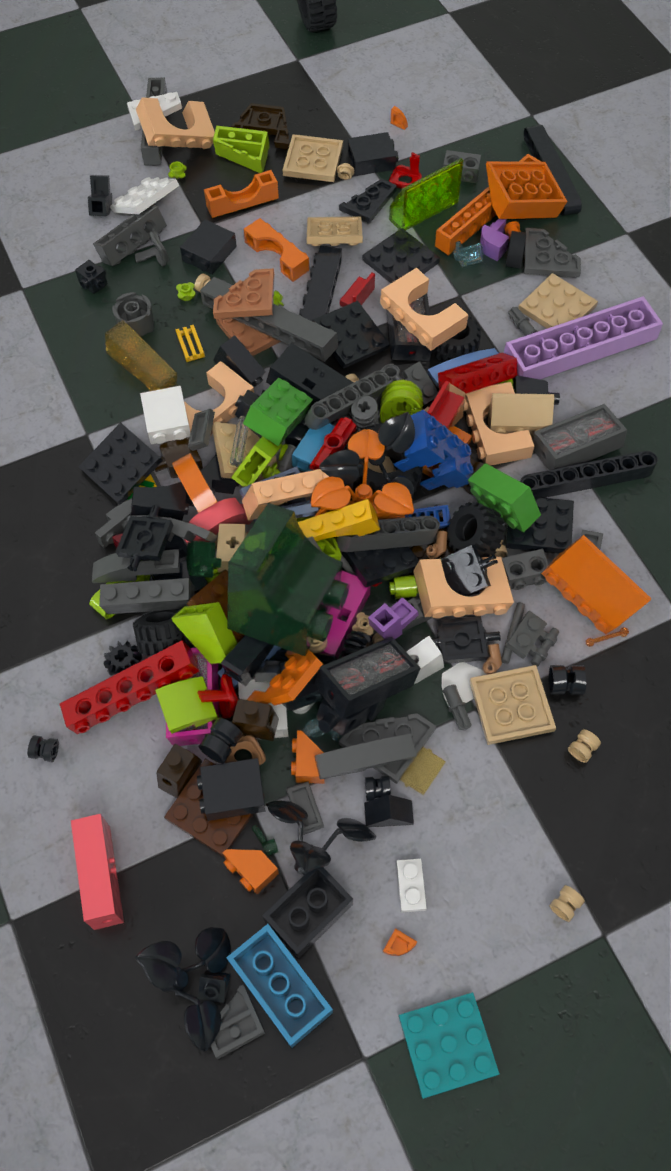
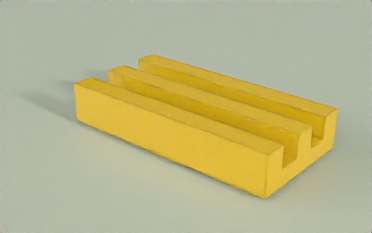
(186, 332)

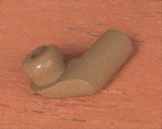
(439, 547)
(494, 660)

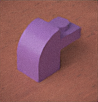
(494, 240)
(390, 621)

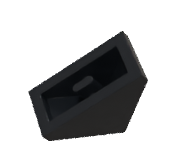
(388, 812)

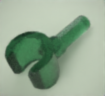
(268, 846)

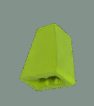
(255, 462)
(207, 630)

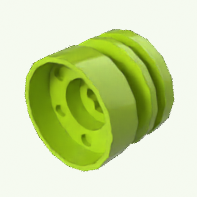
(399, 398)

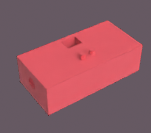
(97, 872)

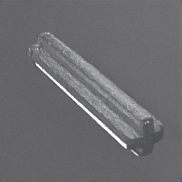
(239, 442)

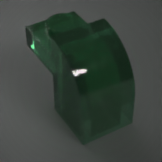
(202, 559)

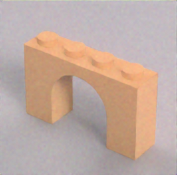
(162, 133)
(430, 329)
(227, 384)
(493, 446)
(280, 491)
(441, 601)

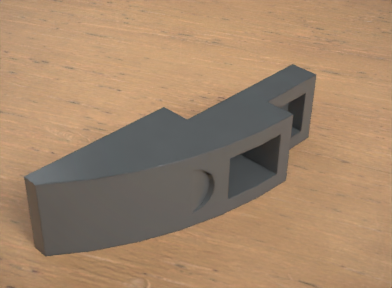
(116, 523)
(115, 568)

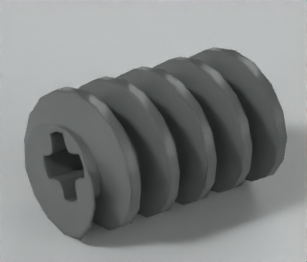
(365, 412)

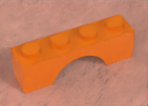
(261, 190)
(263, 237)

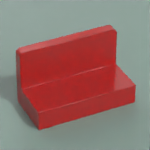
(359, 290)
(446, 405)

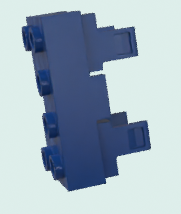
(437, 445)

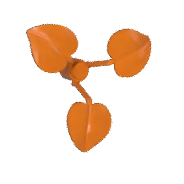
(333, 495)

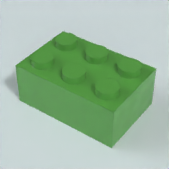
(278, 411)
(506, 496)

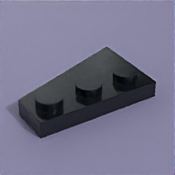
(369, 202)

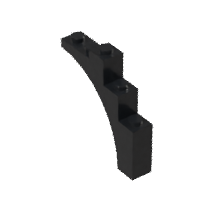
(174, 499)

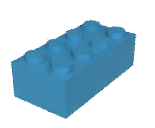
(280, 985)

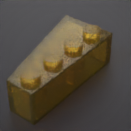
(138, 357)

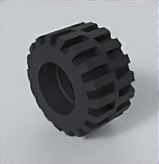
(467, 344)
(472, 517)
(157, 632)

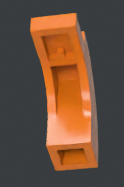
(194, 482)

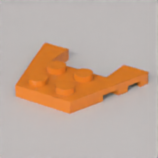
(291, 681)

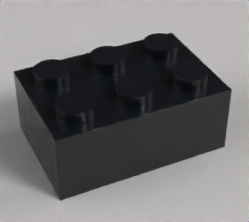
(308, 910)

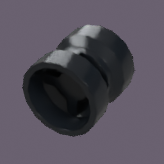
(43, 748)
(377, 787)

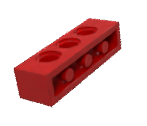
(480, 373)

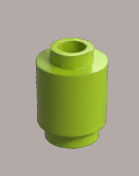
(403, 587)

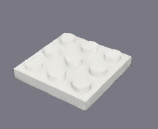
(144, 195)

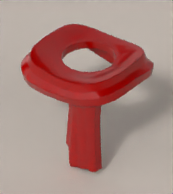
(402, 170)
(224, 695)

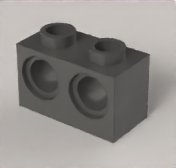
(471, 164)
(523, 566)

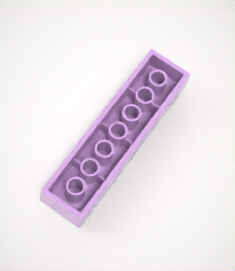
(585, 339)

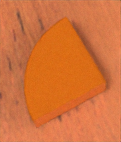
(398, 118)
(399, 944)

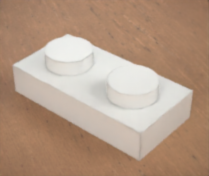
(411, 885)

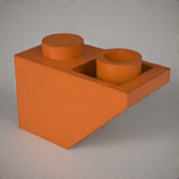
(305, 765)
(252, 866)

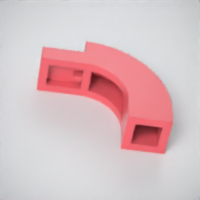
(223, 512)

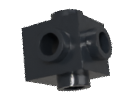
(91, 276)

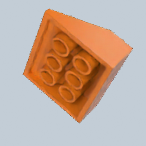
(524, 190)
(595, 585)

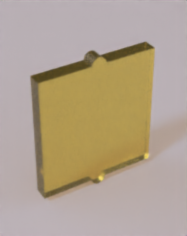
(423, 771)

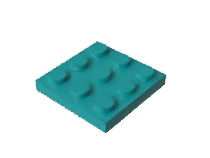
(448, 1045)

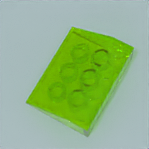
(427, 196)

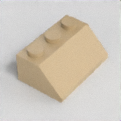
(520, 412)

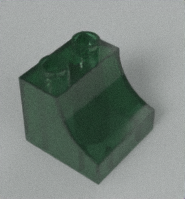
(283, 584)

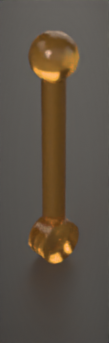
(623, 632)

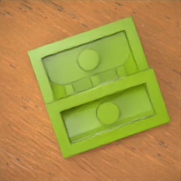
(183, 706)

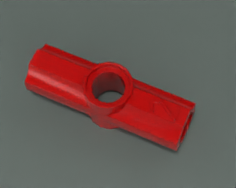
(338, 437)

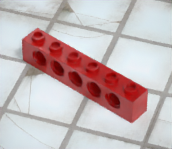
(116, 687)

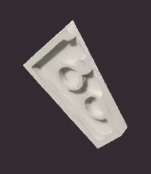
(169, 104)

